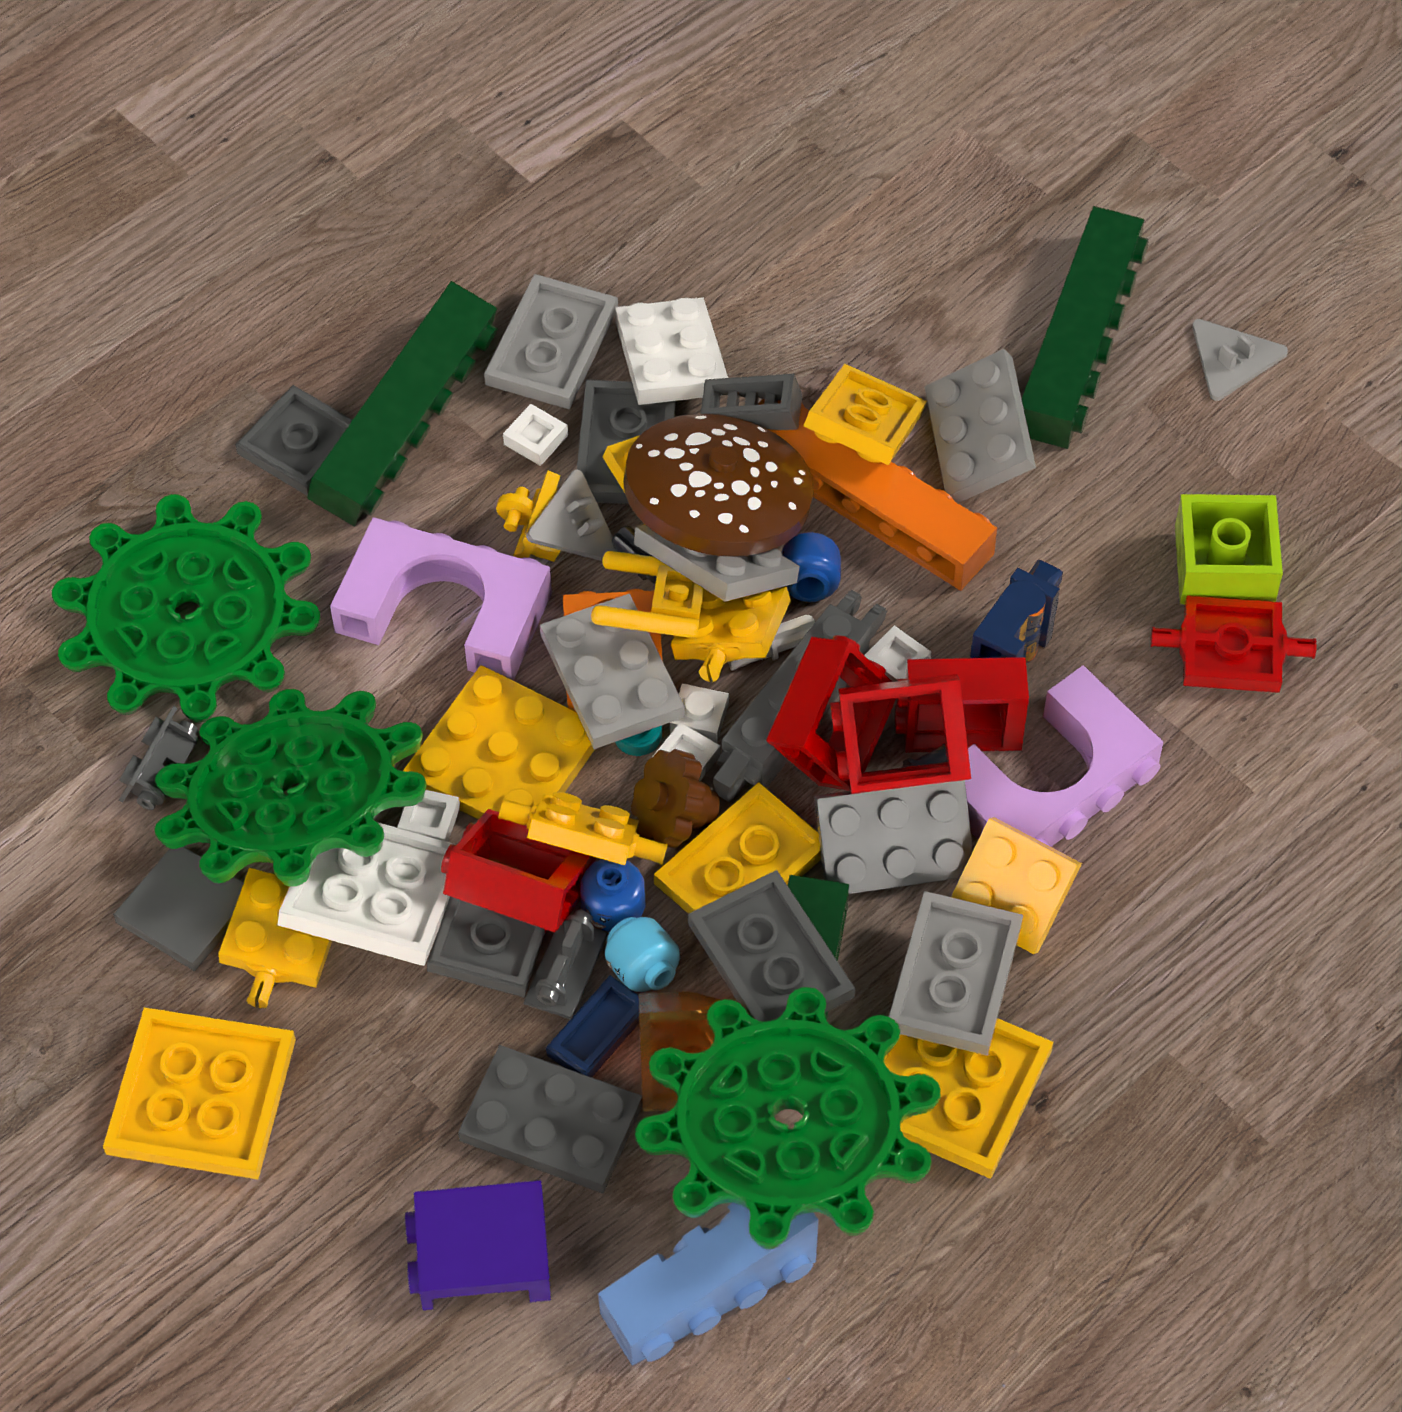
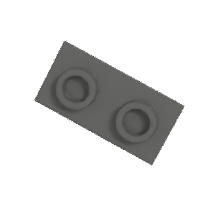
(166, 742)
(566, 966)

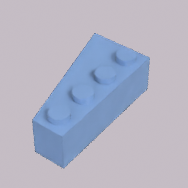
(702, 1282)

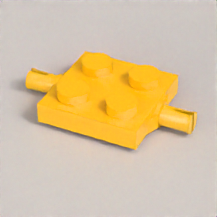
(733, 630)
(583, 829)
(263, 947)

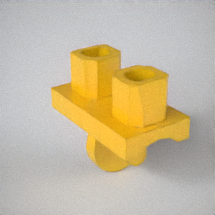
(520, 510)

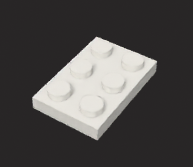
(669, 349)

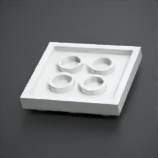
(377, 901)

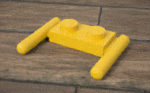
(674, 604)

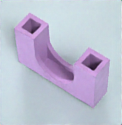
(401, 558)
(1108, 737)

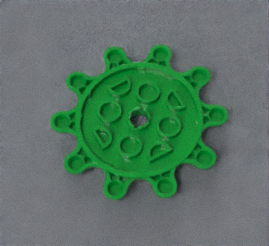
(181, 561)
(240, 786)
(797, 1064)

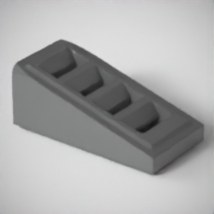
(768, 387)

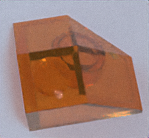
(674, 1022)

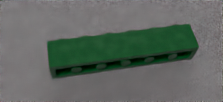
(1081, 326)
(402, 404)

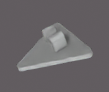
(1232, 356)
(573, 521)

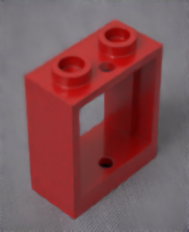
(992, 698)
(806, 701)
(952, 711)
(514, 874)

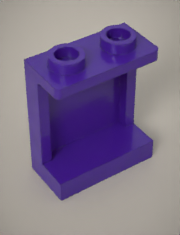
(479, 1242)

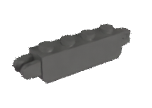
(745, 751)

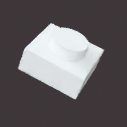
(535, 434)
(894, 651)
(703, 710)
(690, 741)
(432, 816)

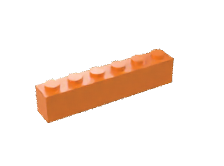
(896, 507)

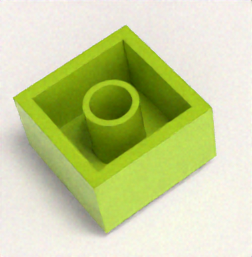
(1228, 547)

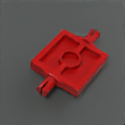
(1233, 644)

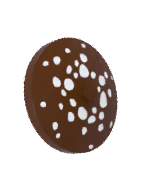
(718, 485)

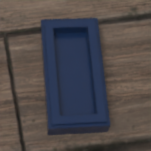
(596, 1029)

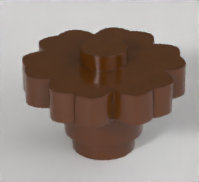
(672, 799)

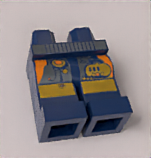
(1020, 616)

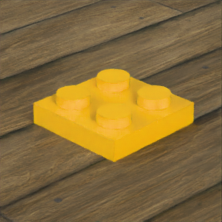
(1018, 876)

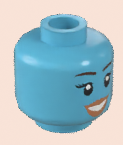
(640, 953)

